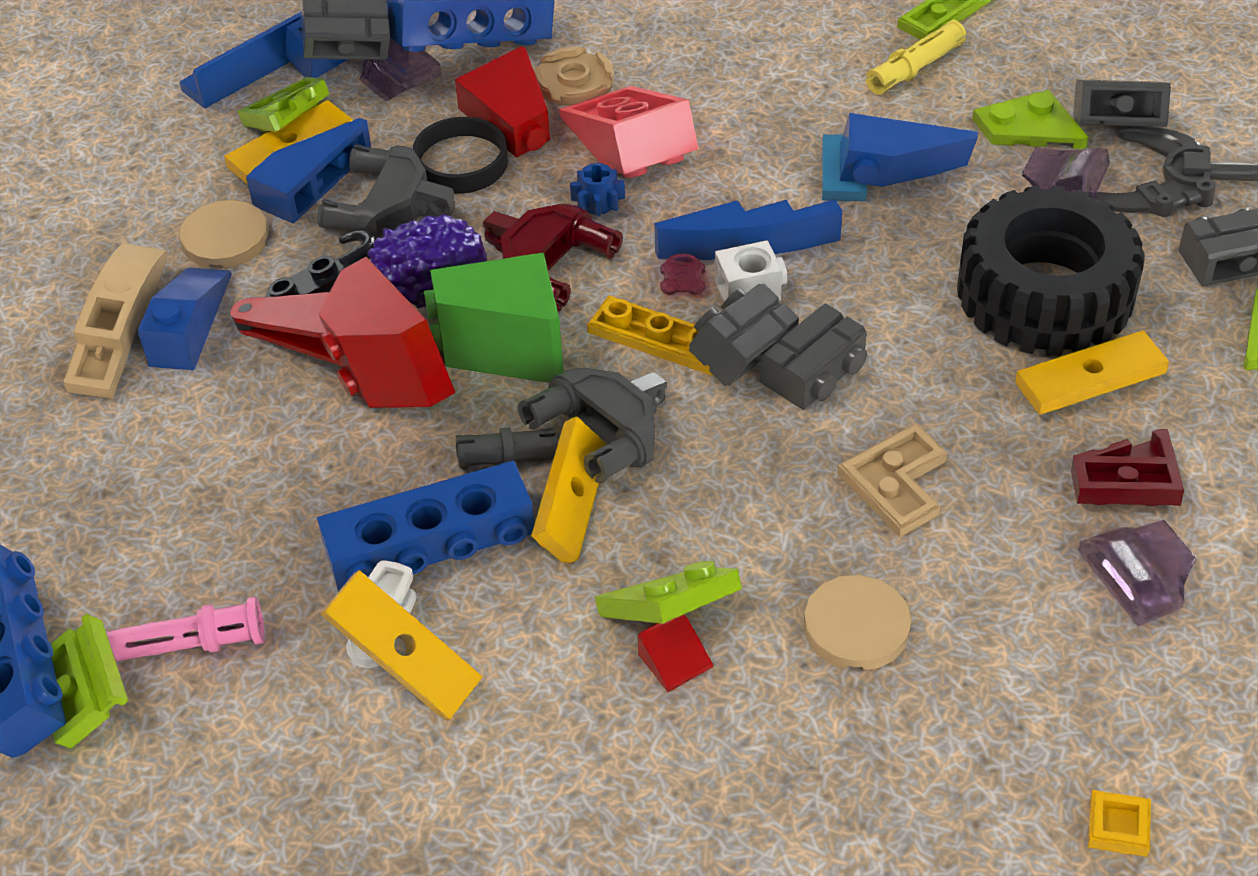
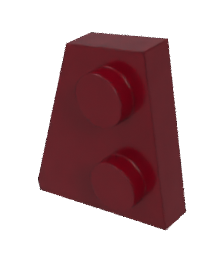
(1129, 473)

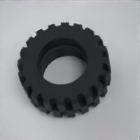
(1042, 307)

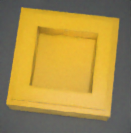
(1119, 823)

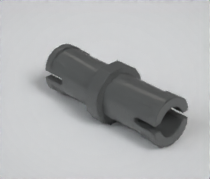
(505, 446)

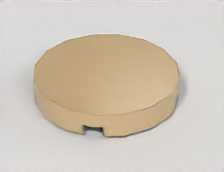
(587, 79)
(224, 233)
(857, 622)

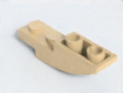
(111, 319)

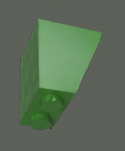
(497, 318)

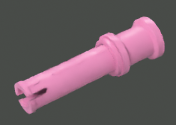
(211, 631)

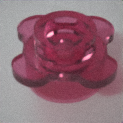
(682, 274)

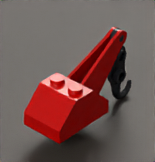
(356, 320)

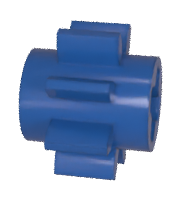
(597, 189)

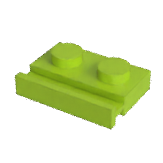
(87, 680)

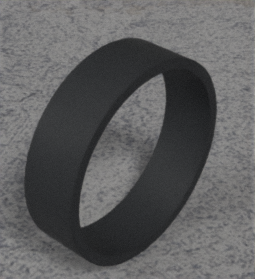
(457, 127)

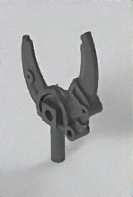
(1186, 174)

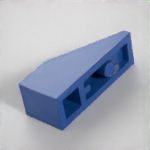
(898, 151)
(305, 171)
(182, 317)

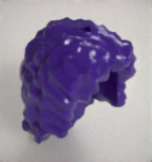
(422, 246)

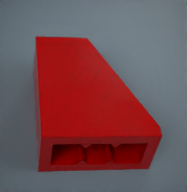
(508, 97)

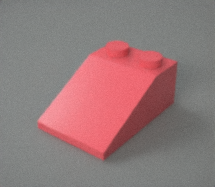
(633, 128)

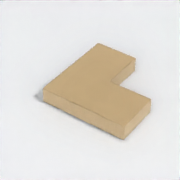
(887, 475)

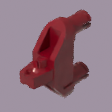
(551, 232)

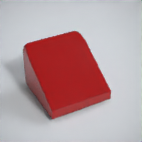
(673, 652)

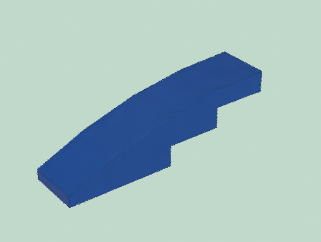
(732, 226)

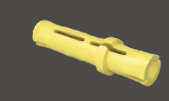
(906, 63)

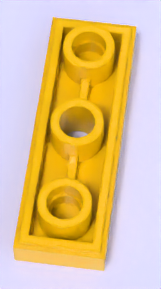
(310, 123)
(646, 331)
(1091, 372)
(568, 493)
(428, 666)

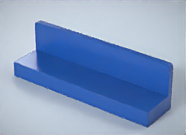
(239, 66)

